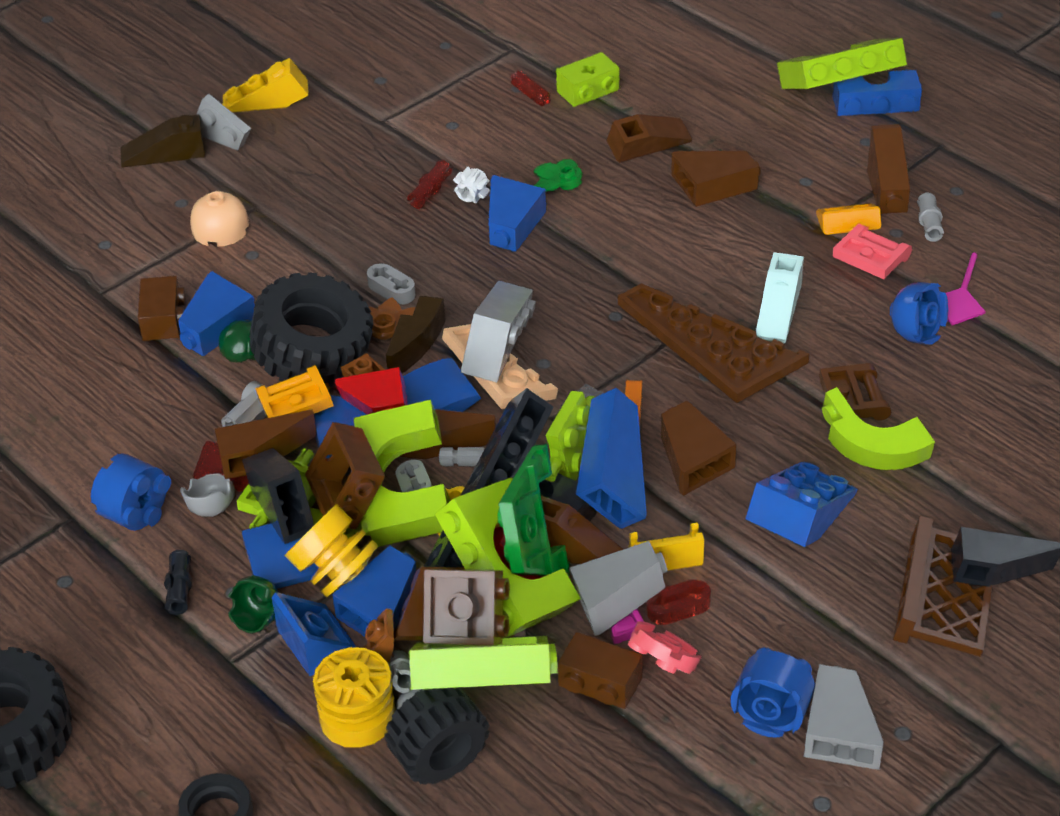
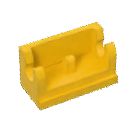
(679, 550)

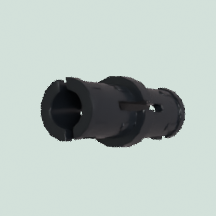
(178, 582)

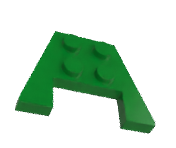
(524, 520)

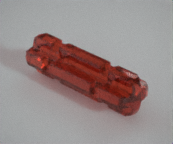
(530, 88)

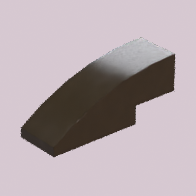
(416, 333)

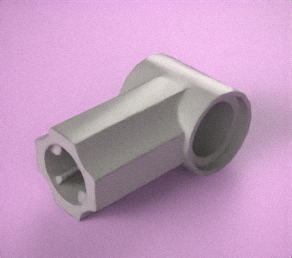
(247, 409)

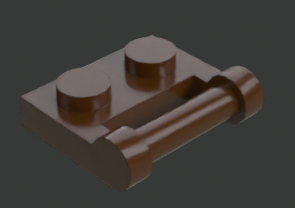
(846, 379)

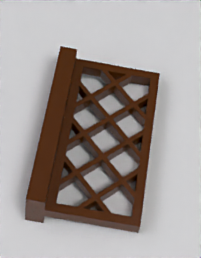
(916, 586)

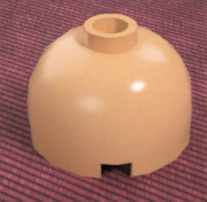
(219, 219)

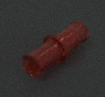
(429, 184)

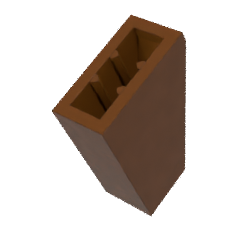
(888, 169)
(714, 174)
(695, 447)

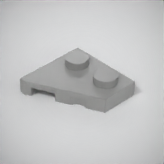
(221, 124)

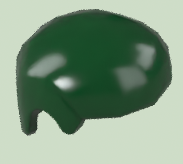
(235, 341)
(252, 604)

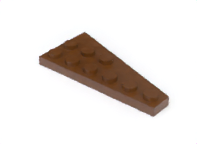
(714, 346)

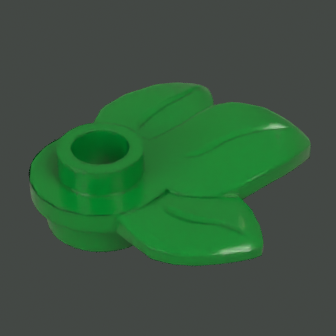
(563, 175)

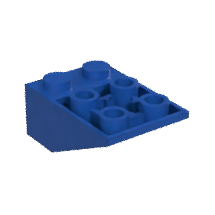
(799, 502)

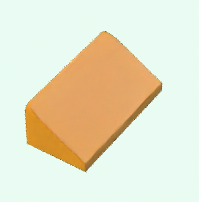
(845, 218)

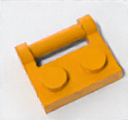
(295, 394)

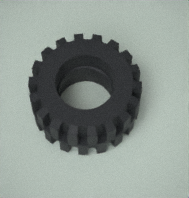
(436, 734)

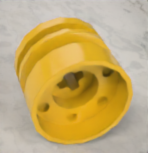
(332, 551)
(354, 696)

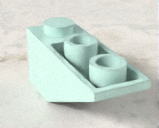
(780, 296)

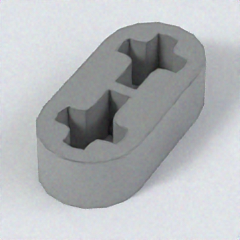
(391, 283)
(409, 469)

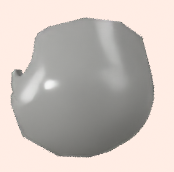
(209, 495)

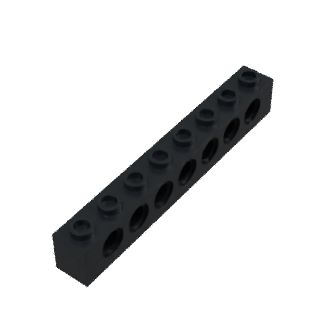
(500, 460)

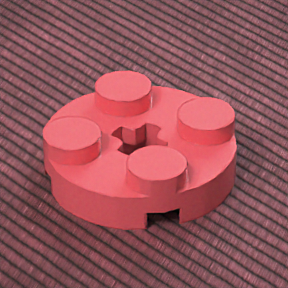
(670, 649)

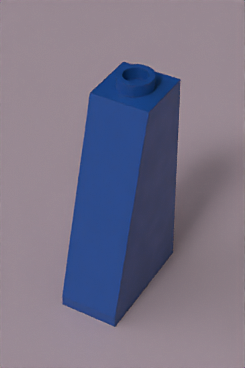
(612, 460)

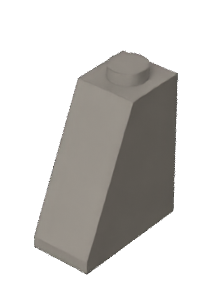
(618, 584)
(842, 721)

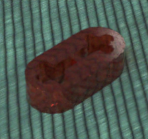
(678, 602)

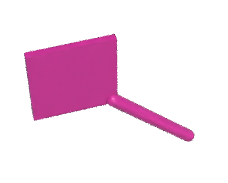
(960, 302)

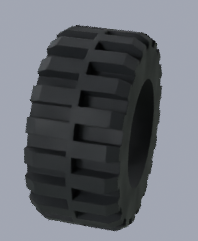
(315, 303)
(43, 725)

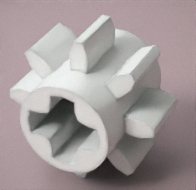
(471, 185)

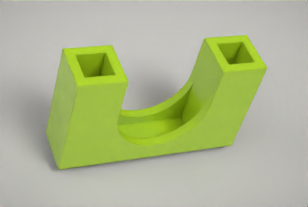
(860, 60)
(411, 514)
(470, 529)

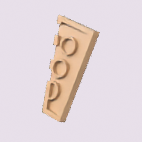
(513, 377)

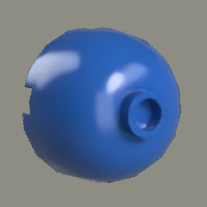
(919, 312)

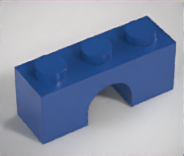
(859, 97)

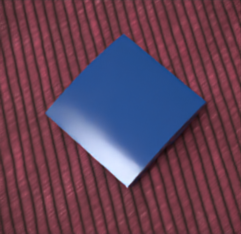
(442, 385)
(268, 560)

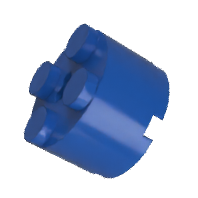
(130, 492)
(773, 692)

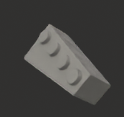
(496, 330)

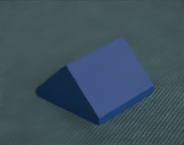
(308, 630)

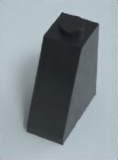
(279, 493)

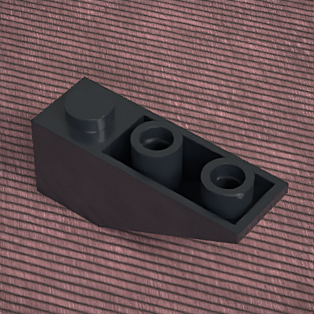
(995, 557)

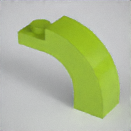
(871, 445)

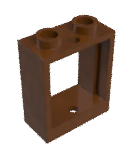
(348, 449)

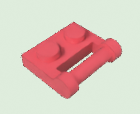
(871, 251)

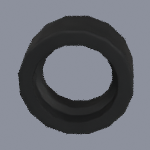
(215, 787)

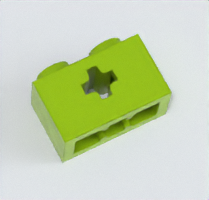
(587, 79)

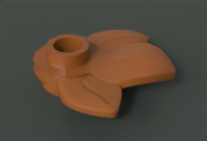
(386, 318)

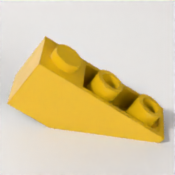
(272, 89)

